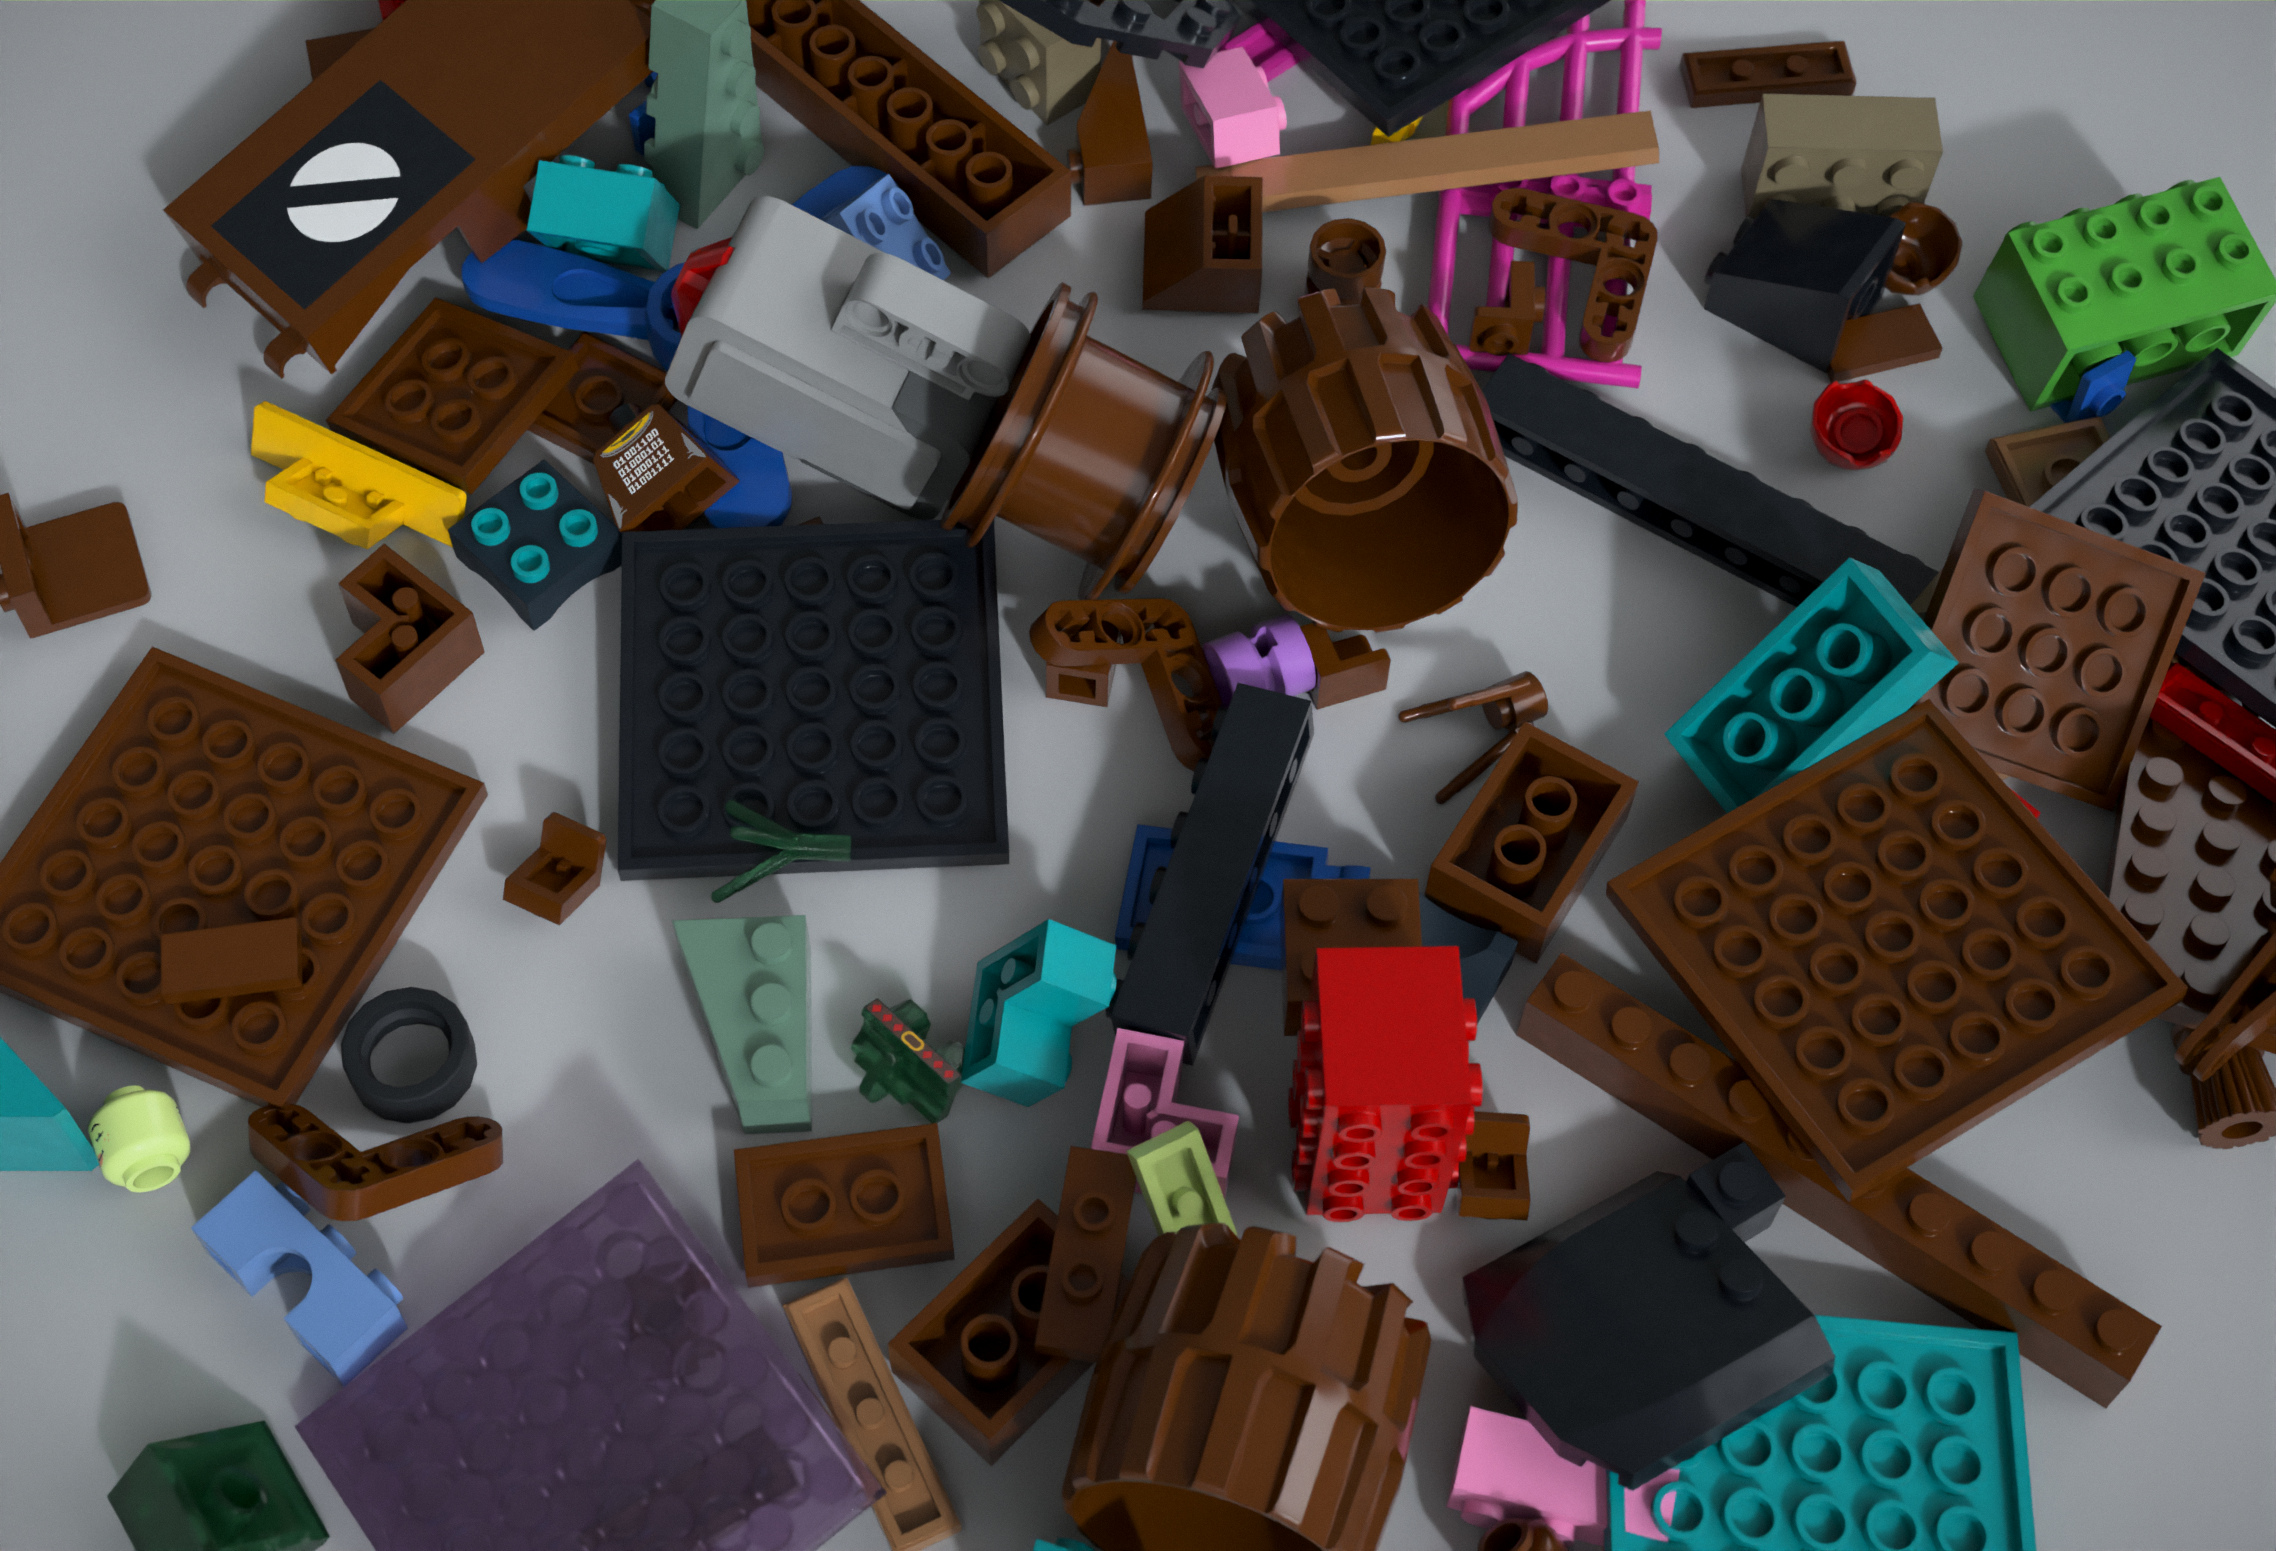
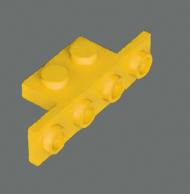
(348, 484)

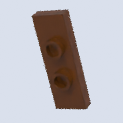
(1086, 1254)

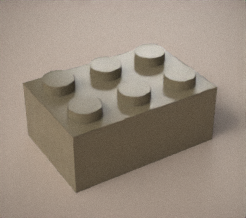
(1842, 152)

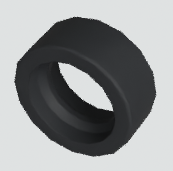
(387, 1014)

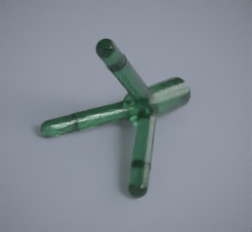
(771, 834)

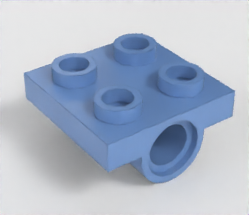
(886, 221)

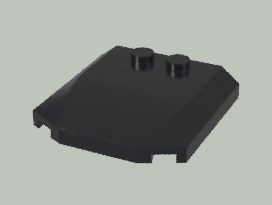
(1641, 1331)

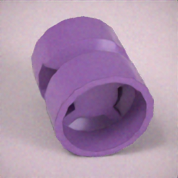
(1270, 659)

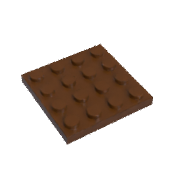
(2054, 645)

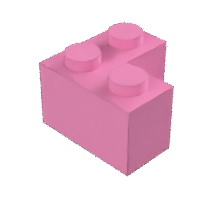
(1142, 1102)

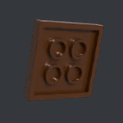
(454, 394)

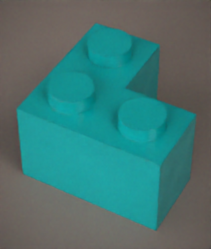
(1026, 1010)

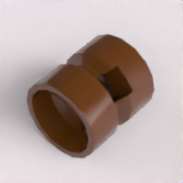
(1345, 258)

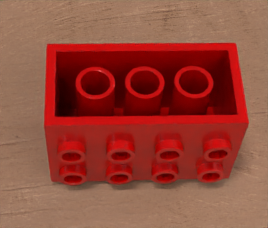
(1383, 1082)

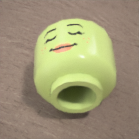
(139, 1138)

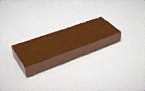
(1747, 73)

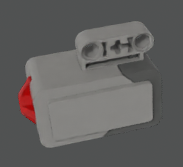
(841, 355)

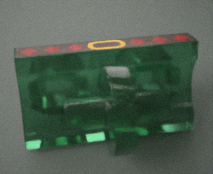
(904, 1064)

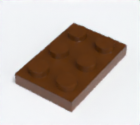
(843, 1205)

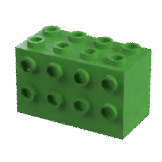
(2141, 276)

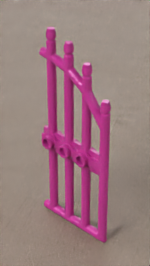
(1619, 194)

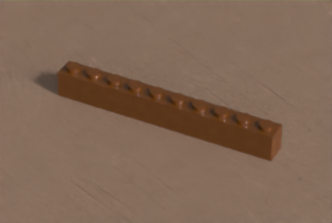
(1900, 1224)

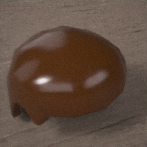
(1926, 250)

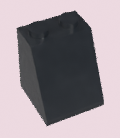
(1803, 275)

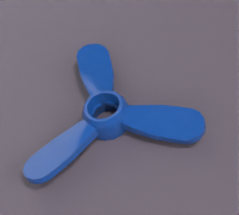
(594, 297)

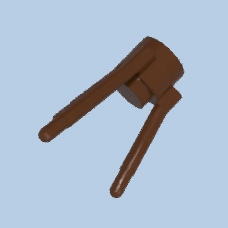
(1504, 705)

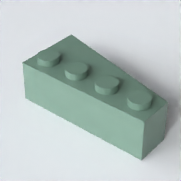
(702, 102)

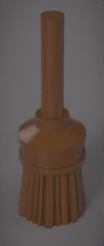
(2235, 1102)

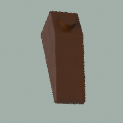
(1112, 138)

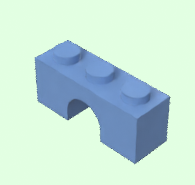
(264, 1234)

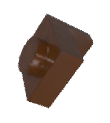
(1510, 327)
(559, 871)
(1495, 1169)

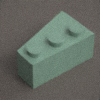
(757, 1010)

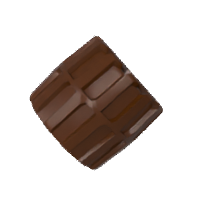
(1362, 463)
(1247, 1401)

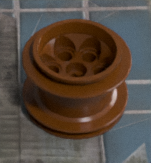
(1089, 449)

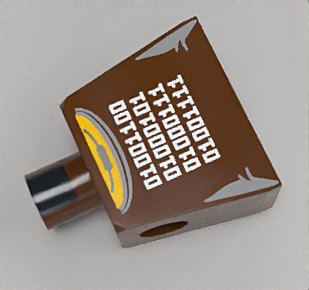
(658, 471)

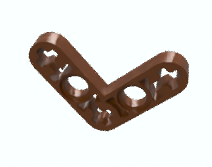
(1610, 257)
(1161, 651)
(362, 1184)

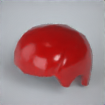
(1856, 425)

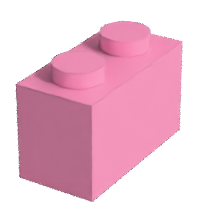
(1232, 108)

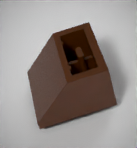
(1205, 247)

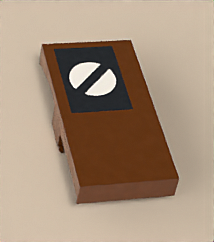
(397, 148)

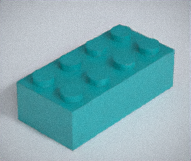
(1811, 686)

